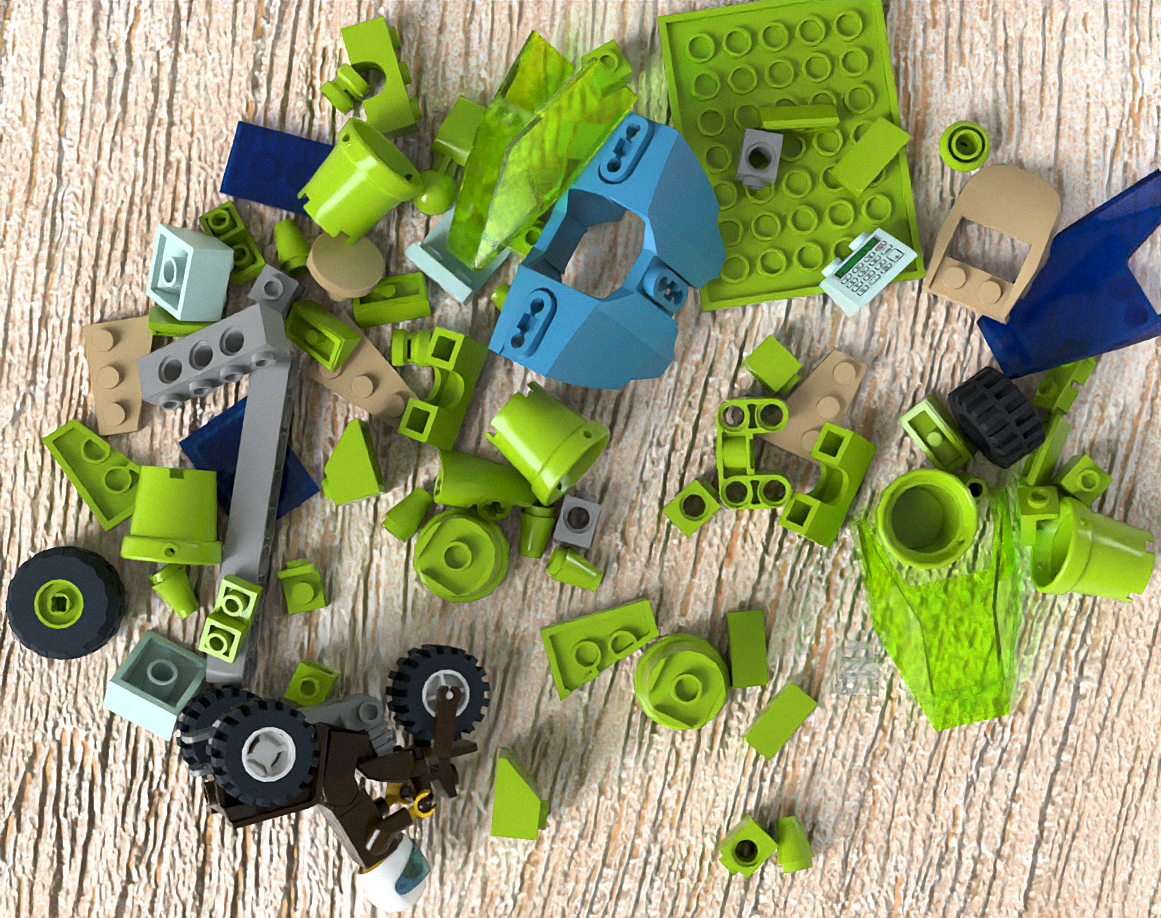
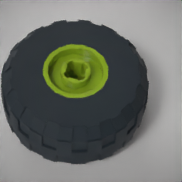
(65, 602)

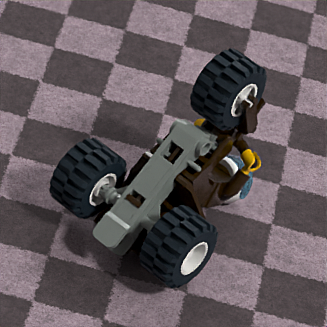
(283, 760)

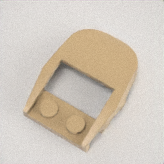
(1008, 203)

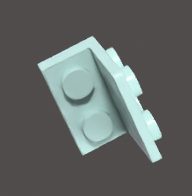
(447, 269)

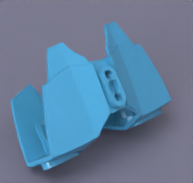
(632, 329)

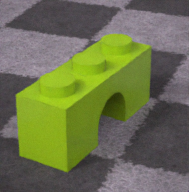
(373, 47)
(457, 368)
(843, 463)

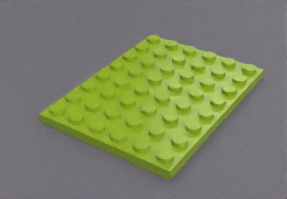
(779, 54)

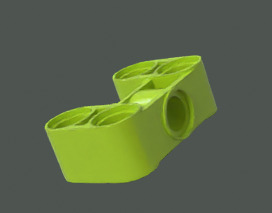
(737, 453)

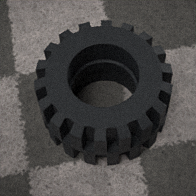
(996, 417)

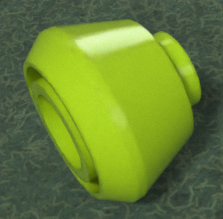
(965, 146)

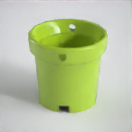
(359, 182)
(547, 441)
(175, 512)
(927, 518)
(1090, 554)
(461, 555)
(681, 681)

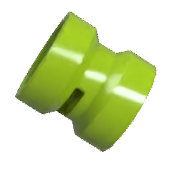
(345, 88)
(401, 347)

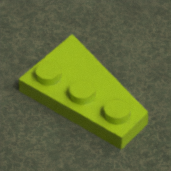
(97, 471)
(596, 640)

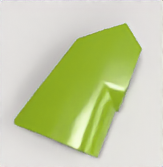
(480, 482)

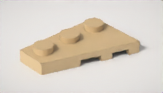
(114, 372)
(367, 380)
(819, 399)

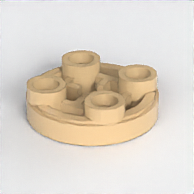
(344, 268)

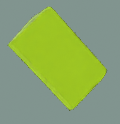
(798, 119)
(870, 155)
(393, 301)
(165, 324)
(320, 334)
(938, 434)
(1044, 458)
(747, 648)
(779, 719)

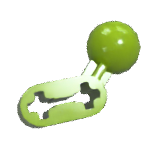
(453, 148)

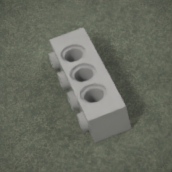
(213, 357)

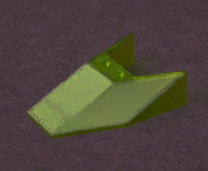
(532, 147)
(949, 634)

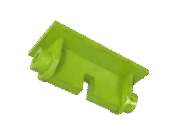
(1055, 390)

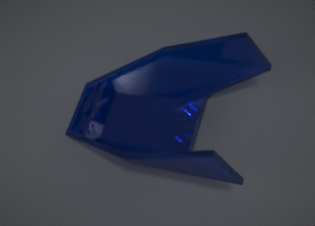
(1086, 292)

